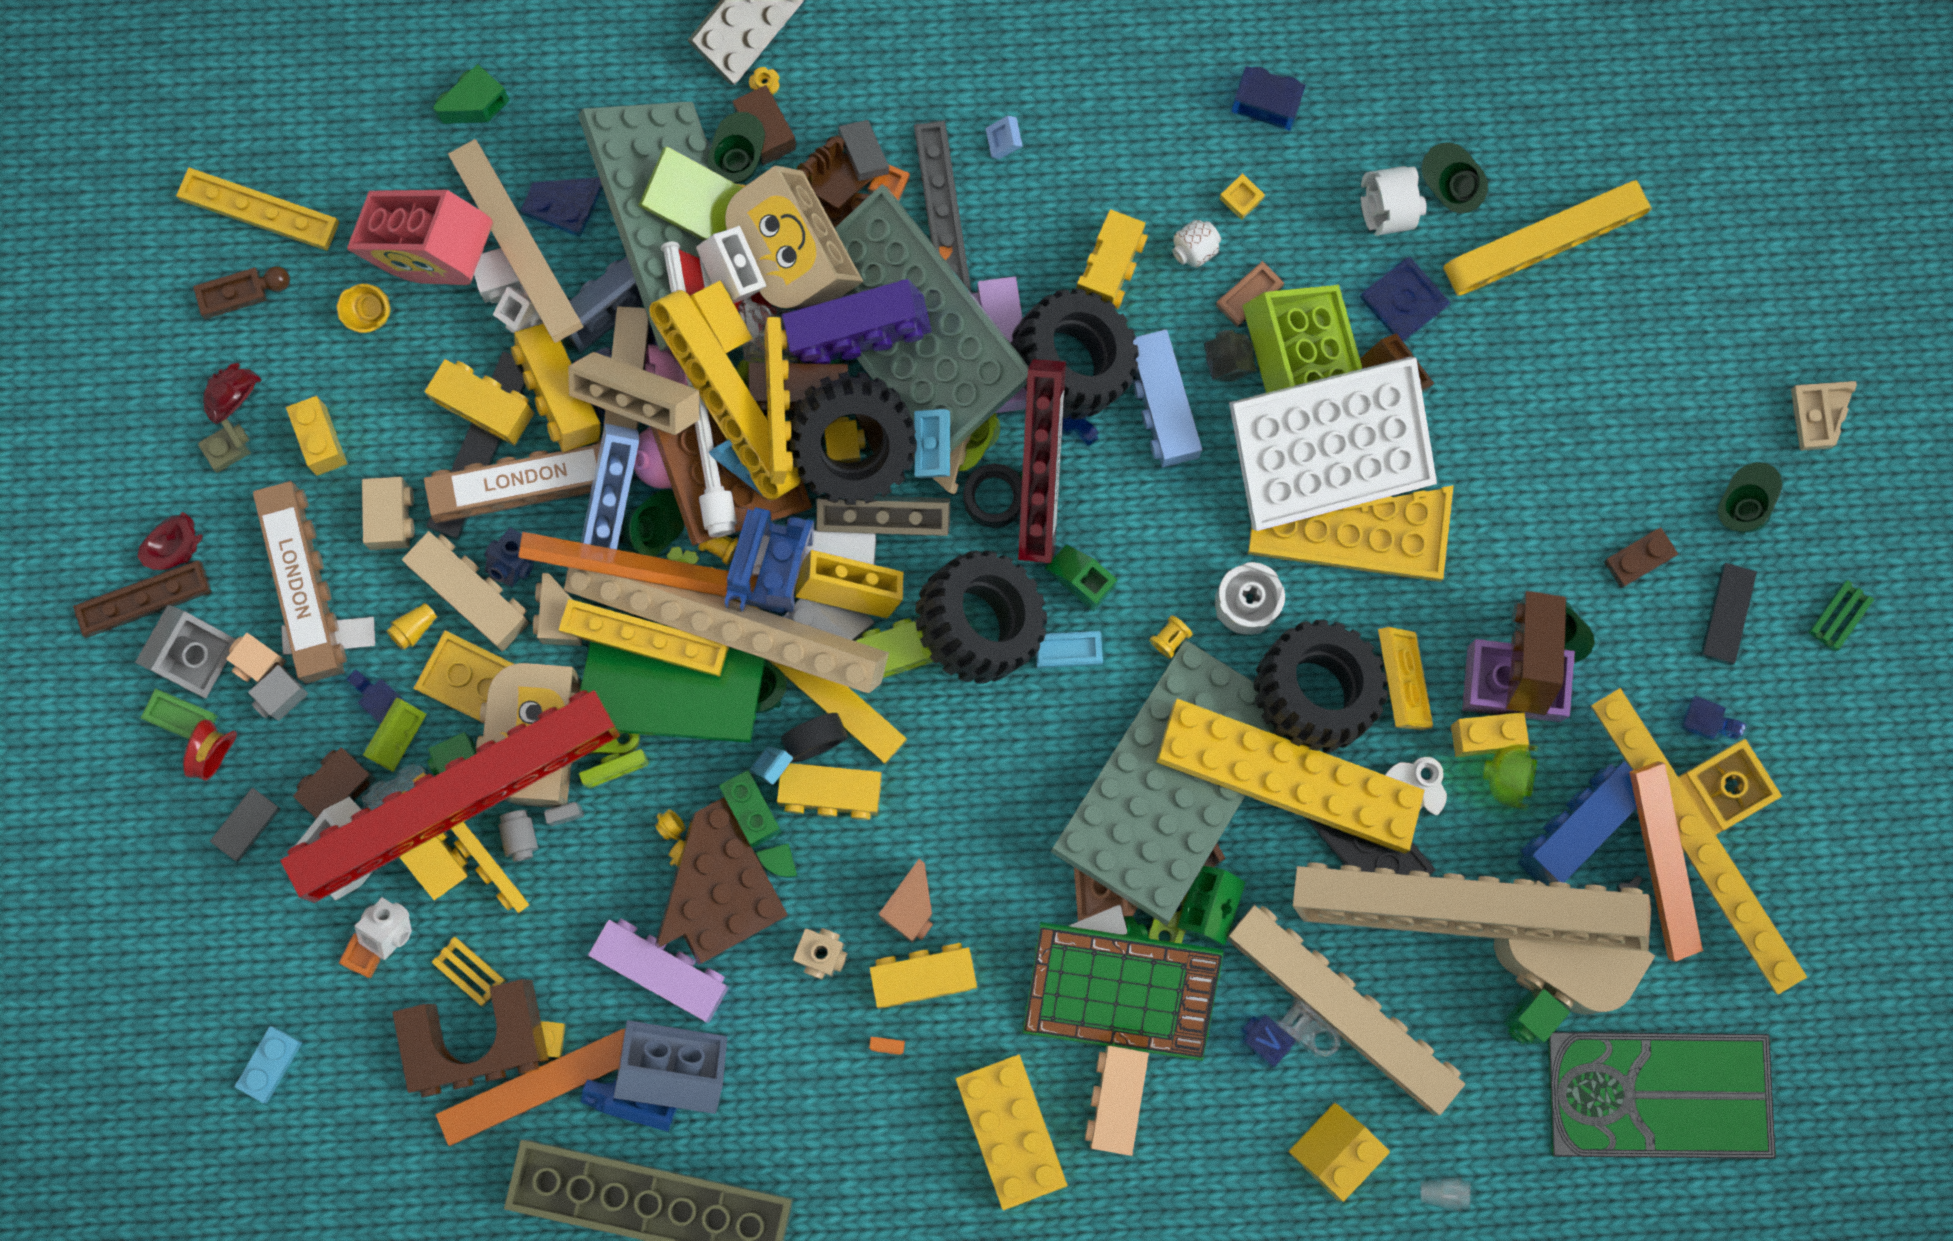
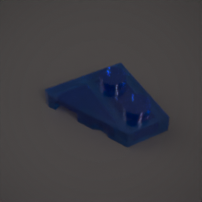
(563, 203)

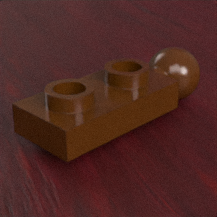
(238, 290)

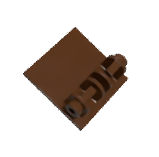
(832, 173)

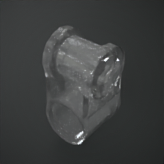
(1307, 1028)

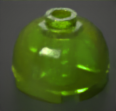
(1512, 775)

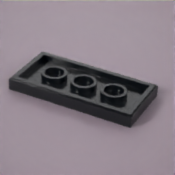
(1370, 855)

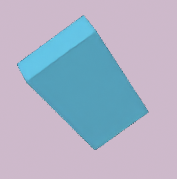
(1070, 650)
(770, 764)

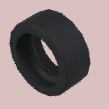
(979, 475)
(814, 737)

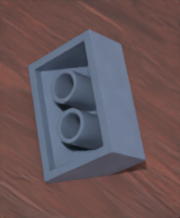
(599, 300)
(671, 1067)

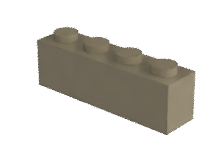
(885, 515)

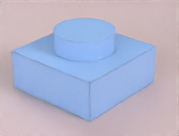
(1003, 137)

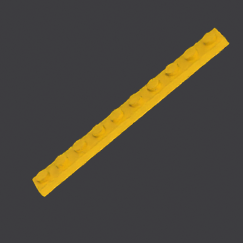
(1704, 849)

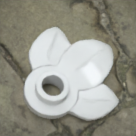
(1434, 794)

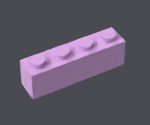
(1002, 304)
(658, 970)

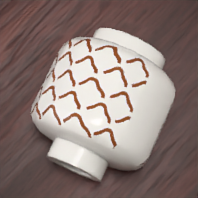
(1196, 243)

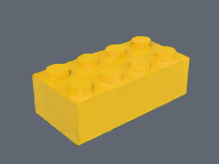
(1011, 1132)

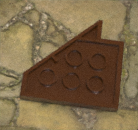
(718, 887)

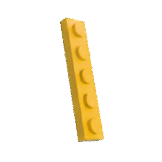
(258, 209)
(777, 400)
(643, 637)
(487, 868)

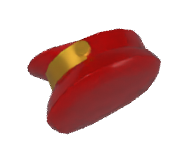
(206, 750)

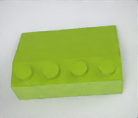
(1283, 341)

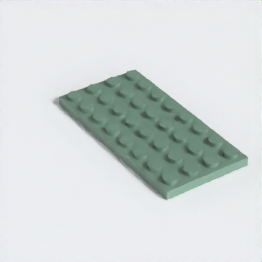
(625, 152)
(966, 357)
(1148, 824)

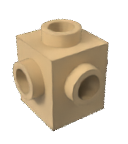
(808, 948)

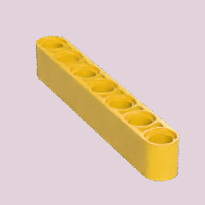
(1547, 238)
(719, 387)

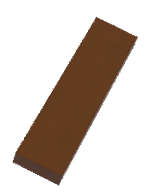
(142, 599)

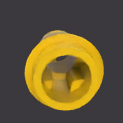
(411, 626)

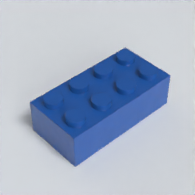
(1582, 828)

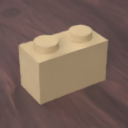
(387, 513)

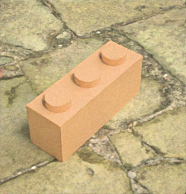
(1117, 1100)

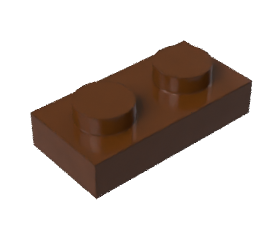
(1641, 557)

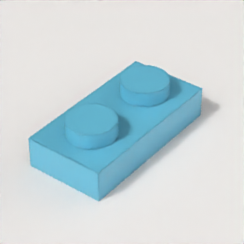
(933, 443)
(268, 1064)

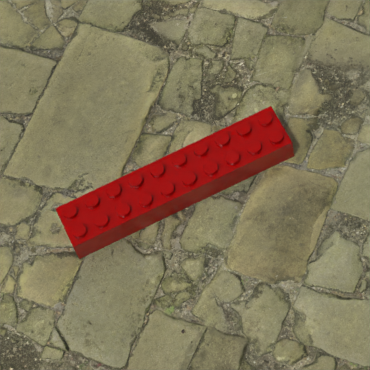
(449, 797)

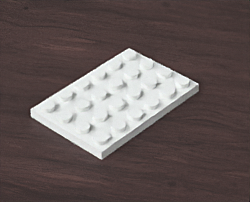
(1333, 443)

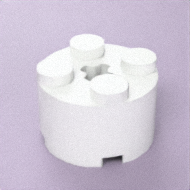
(1392, 200)
(1267, 598)

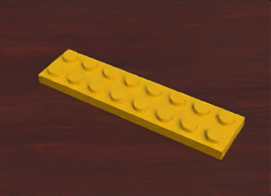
(1290, 776)

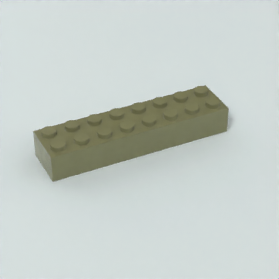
(639, 1198)

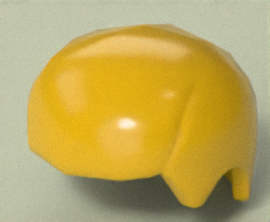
(363, 308)

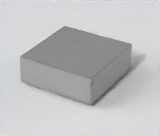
(563, 814)

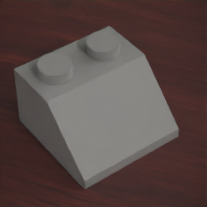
(831, 619)
(186, 651)

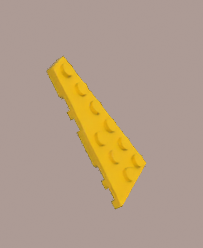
(1380, 536)

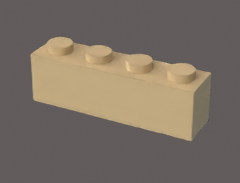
(634, 393)
(466, 591)

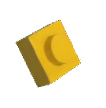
(1242, 196)
(554, 1038)

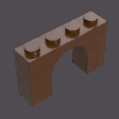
(517, 1042)

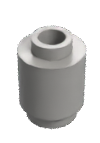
(517, 835)

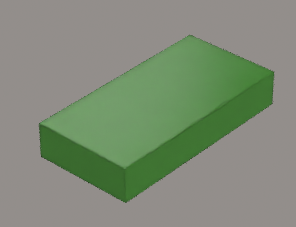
(174, 713)

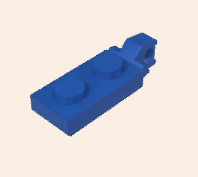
(602, 1099)

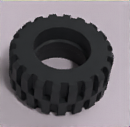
(1102, 334)
(859, 478)
(1010, 597)
(1351, 664)

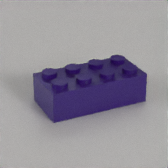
(857, 323)

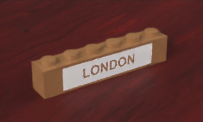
(511, 483)
(299, 582)

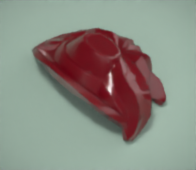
(228, 391)
(169, 543)

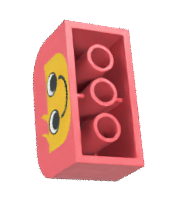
(421, 235)

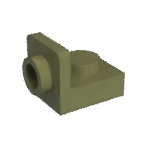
(225, 446)

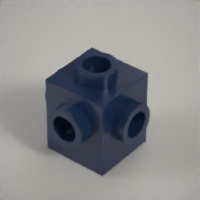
(503, 559)

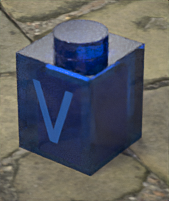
(1266, 1039)

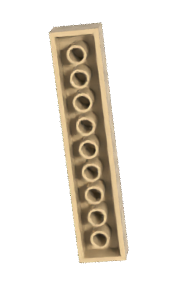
(1474, 907)

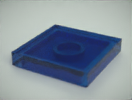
(1405, 299)

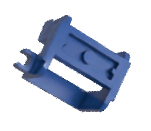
(780, 564)

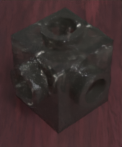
(1229, 356)

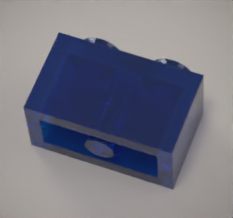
(1268, 97)

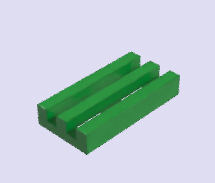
(1856, 594)

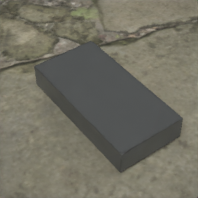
(863, 150)
(245, 824)

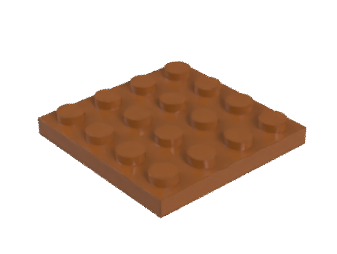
(686, 475)

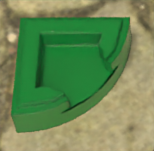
(778, 861)

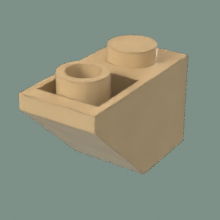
(552, 607)

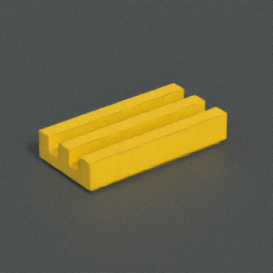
(447, 953)

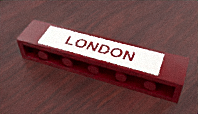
(1041, 460)

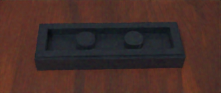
(1728, 614)

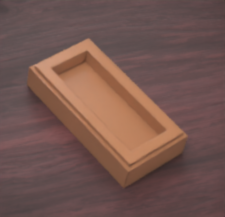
(1256, 282)

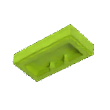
(394, 734)
(613, 767)

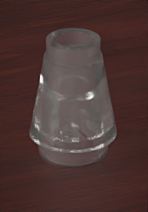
(1447, 1193)

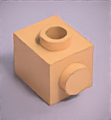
(252, 658)

